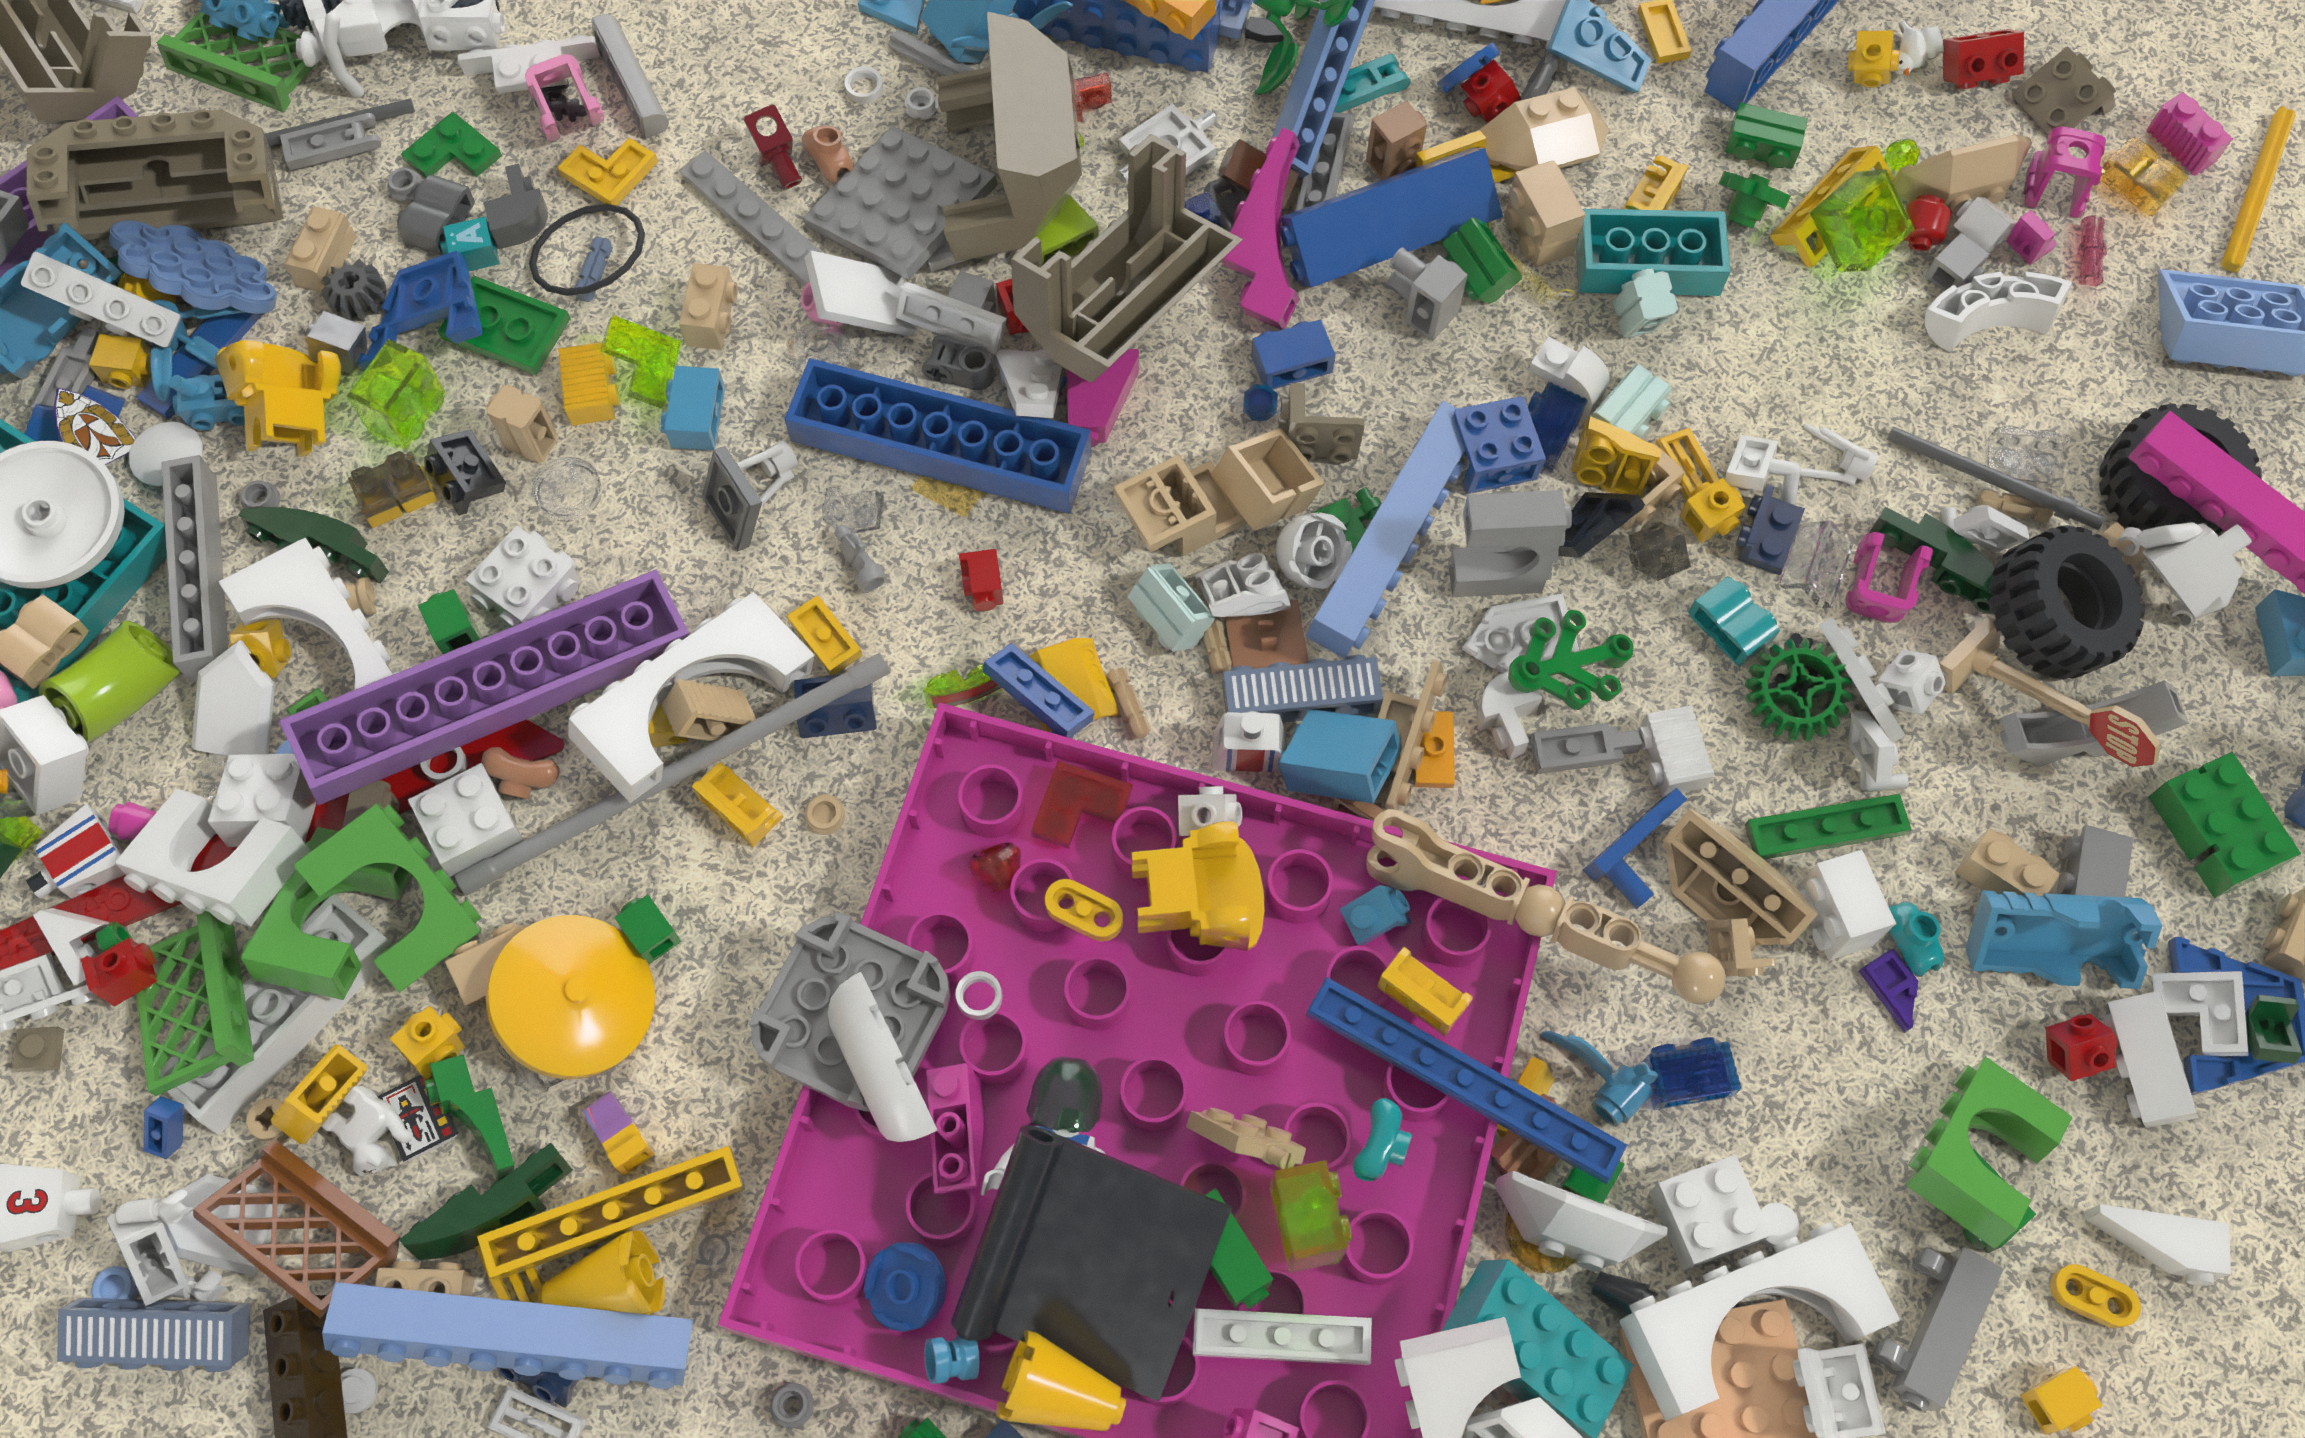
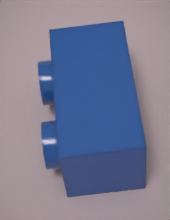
(163, 1127)

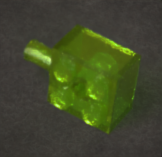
(1309, 1216)

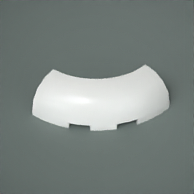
(1995, 301)
(872, 1060)

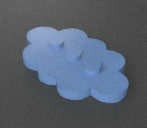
(196, 268)

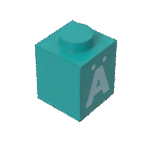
(473, 242)

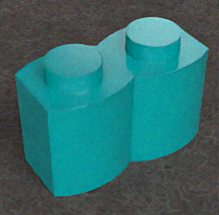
(1734, 620)

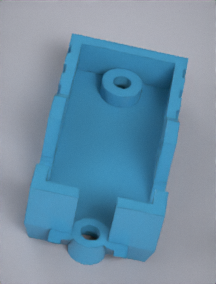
(35, 323)
(2062, 932)

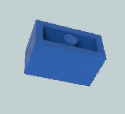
(1293, 354)

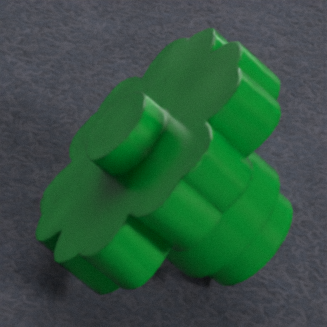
(1751, 197)

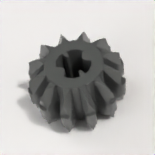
(354, 290)

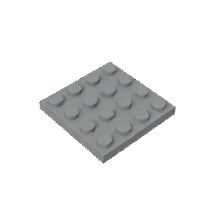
(896, 201)

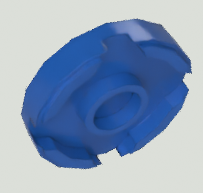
(1468, 68)
(905, 1286)

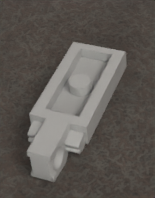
(70, 369)
(1582, 747)

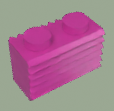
(2189, 133)

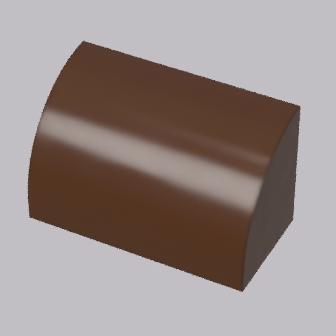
(1242, 161)

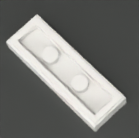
(950, 317)

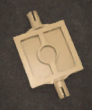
(1247, 1136)

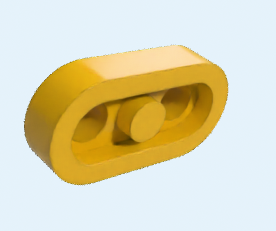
(1086, 909)
(2093, 1296)

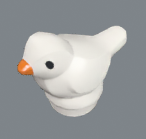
(1917, 47)

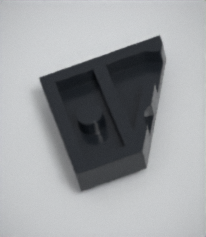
(1596, 518)

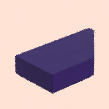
(1893, 986)

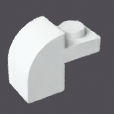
(1576, 371)
(1502, 708)

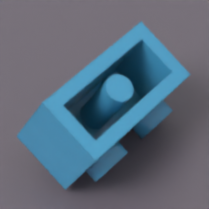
(693, 408)

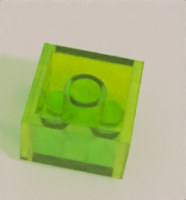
(1862, 221)
(397, 394)

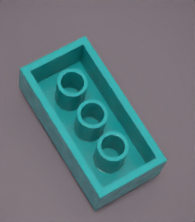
(1626, 241)
(1553, 1348)

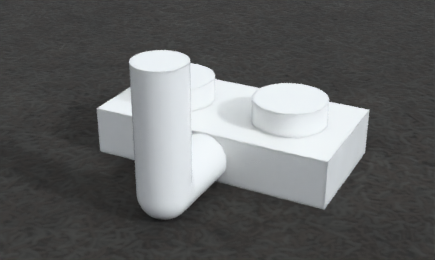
(1754, 462)
(1986, 527)
(1875, 754)

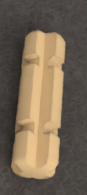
(2014, 505)
(1216, 647)
(1128, 703)

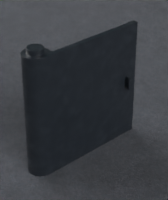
(1091, 1259)

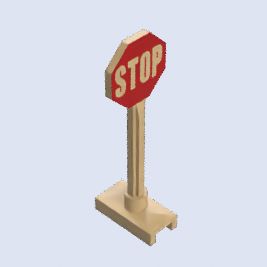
(2114, 728)

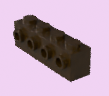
(302, 1374)

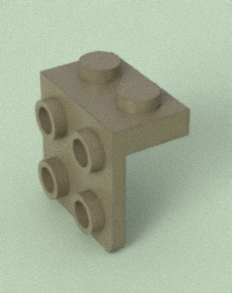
(2064, 92)
(1319, 436)

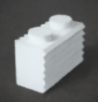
(1675, 750)

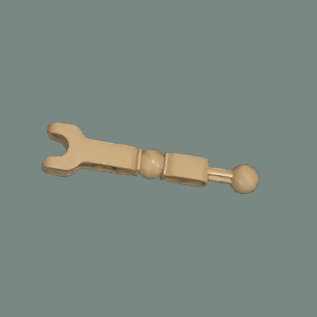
(1540, 910)

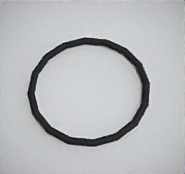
(602, 283)

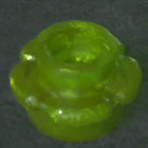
(1902, 153)

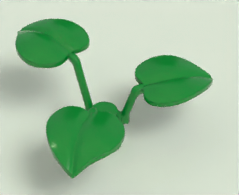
(1285, 52)

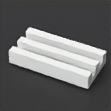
(504, 1409)

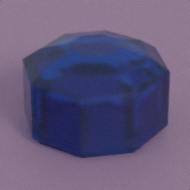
(1260, 402)

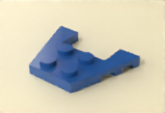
(425, 295)
(2214, 1072)

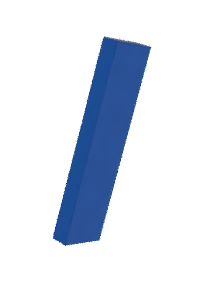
(217, 330)

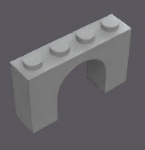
(1509, 543)

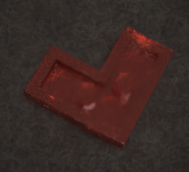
(1075, 792)

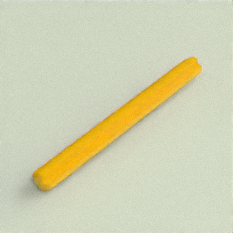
(2258, 189)

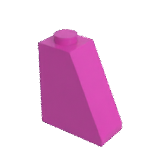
(1100, 402)

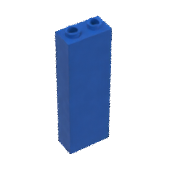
(1389, 215)

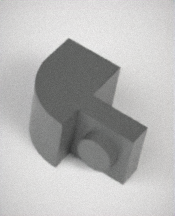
(519, 215)

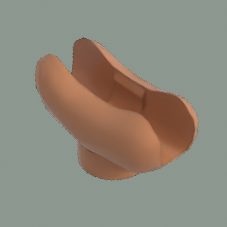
(827, 150)
(517, 774)

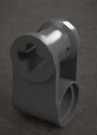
(953, 363)

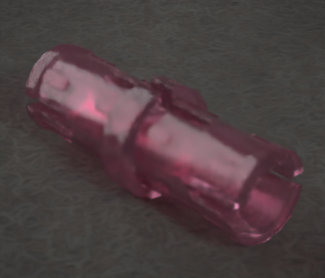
(2092, 250)

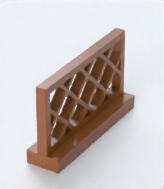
(317, 1197)

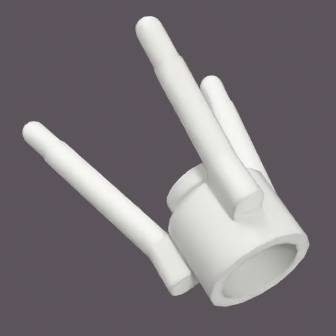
(776, 461)
(1855, 461)

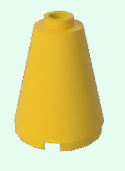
(611, 1278)
(1057, 1389)

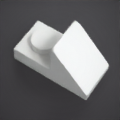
(64, 935)

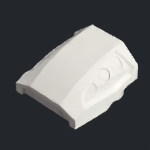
(1243, 587)

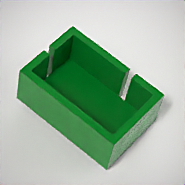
(2225, 811)

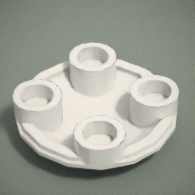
(160, 444)

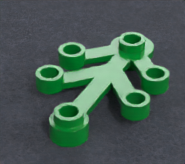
(1530, 674)

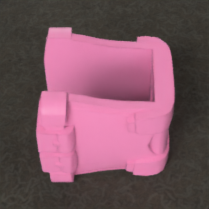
(551, 72)

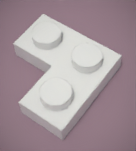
(2218, 1002)

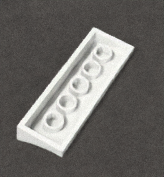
(279, 1024)

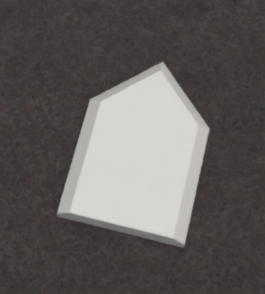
(1505, 631)
(233, 705)
(199, 1244)

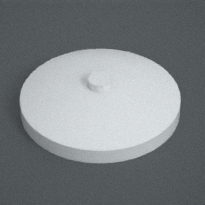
(55, 513)

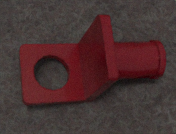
(776, 147)

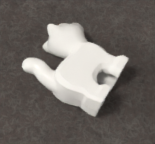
(364, 1127)

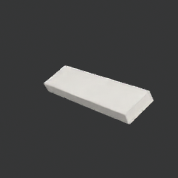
(1282, 1337)

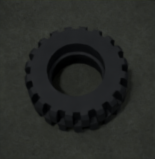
(2140, 497)
(2097, 587)

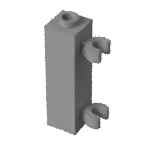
(1945, 1330)

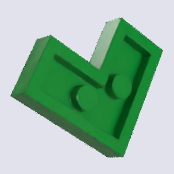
(451, 140)

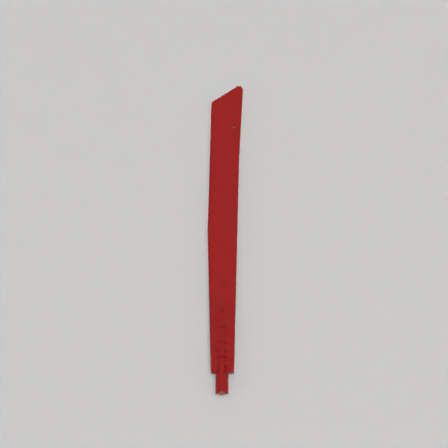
(125, 905)

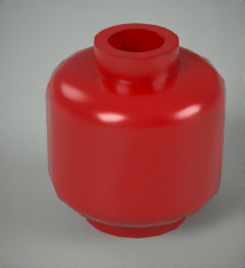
(1930, 220)

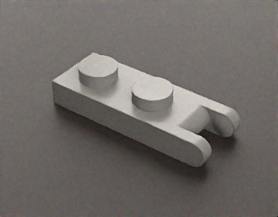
(329, 141)

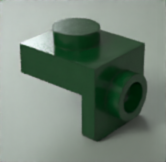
(2271, 1030)

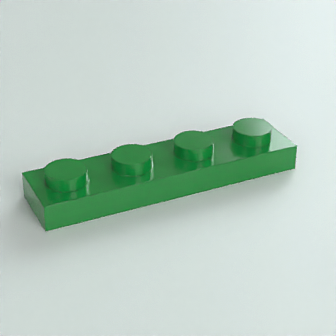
(1828, 826)

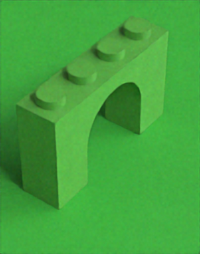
(378, 839)
(309, 963)
(1951, 1173)

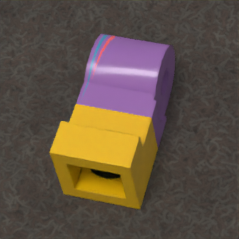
(618, 1133)

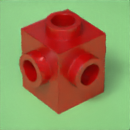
(1489, 92)
(2081, 1047)

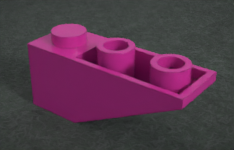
(958, 1113)

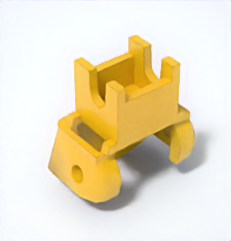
(279, 392)
(1204, 887)

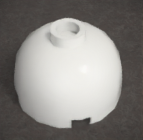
(1313, 550)

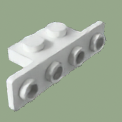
(513, 60)
(99, 299)
(35, 990)

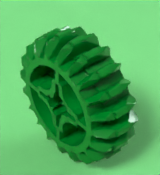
(1828, 682)

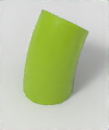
(111, 680)

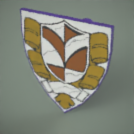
(90, 426)

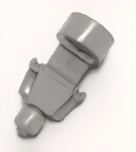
(868, 575)

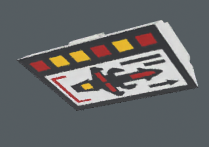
(420, 1117)

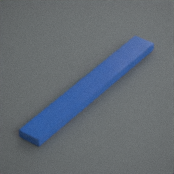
(1467, 1080)

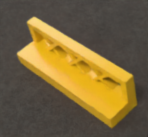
(1799, 223)

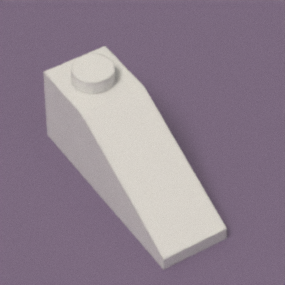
(2170, 1241)

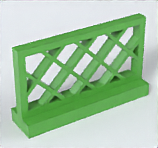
(230, 71)
(225, 1000)

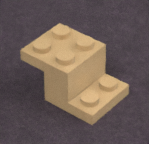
(1178, 506)

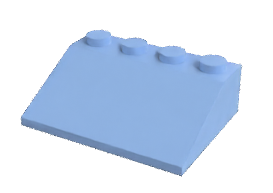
(2232, 322)

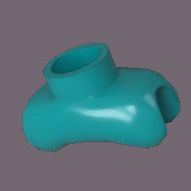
(1917, 938)
(1385, 1142)

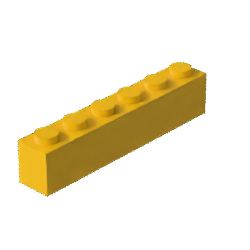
(610, 1213)

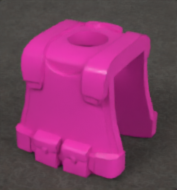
(2057, 157)
(1877, 604)

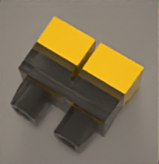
(394, 480)

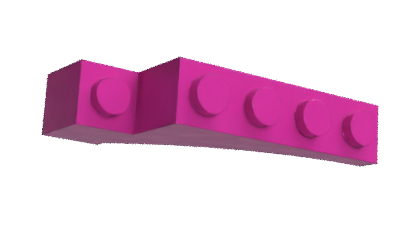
(1260, 251)

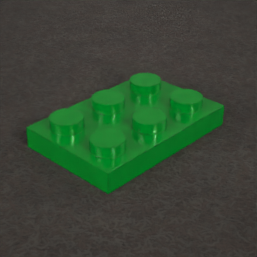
(514, 326)

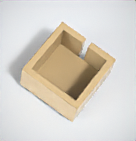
(1544, 213)
(1267, 478)

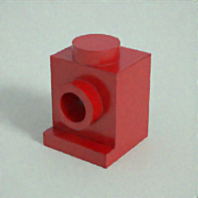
(982, 578)
(120, 971)

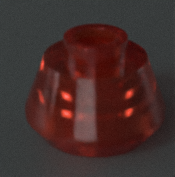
(996, 865)

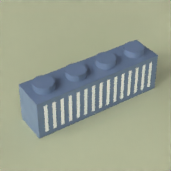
(1291, 690)
(156, 1334)

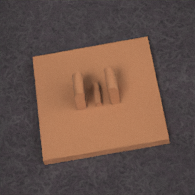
(1267, 638)

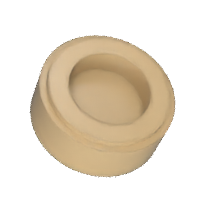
(825, 814)

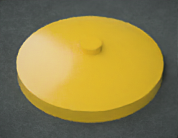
(570, 997)

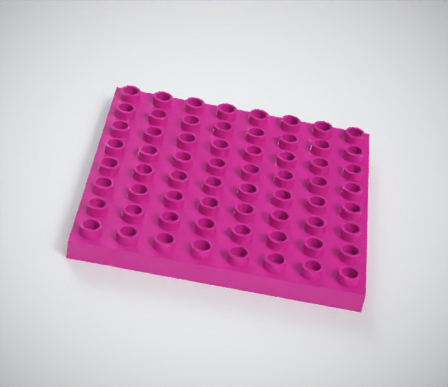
(1168, 1036)

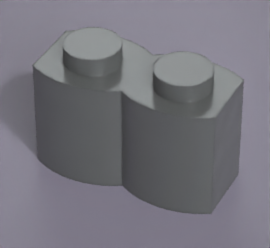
(435, 205)

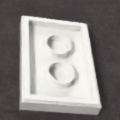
(856, 293)

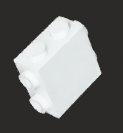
(523, 578)

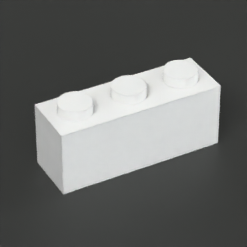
(2150, 1060)

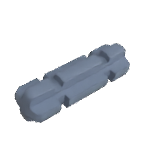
(593, 266)

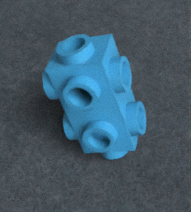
(251, 17)
(204, 402)

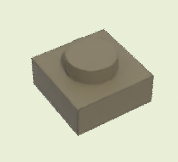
(38, 1049)

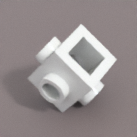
(1913, 681)
(1207, 808)

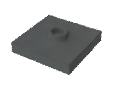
(731, 498)

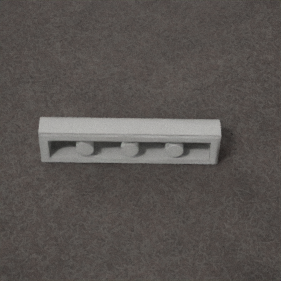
(629, 76)
(1327, 169)

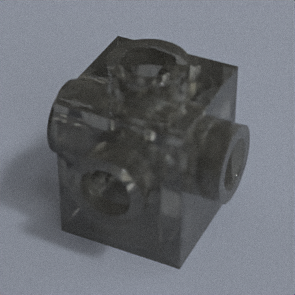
(1658, 551)

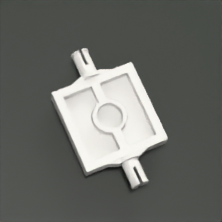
(1176, 130)

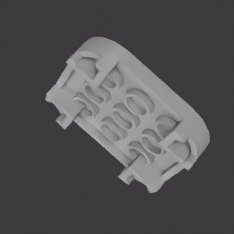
(793, 1021)

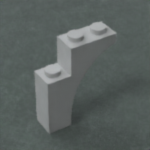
(2054, 736)

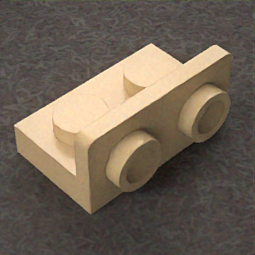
(1732, 945)

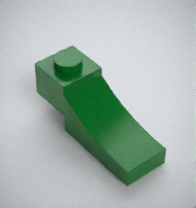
(478, 1111)

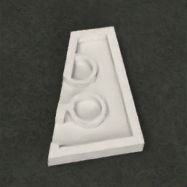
(1030, 380)
(1860, 672)

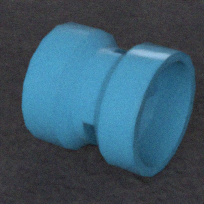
(951, 1359)

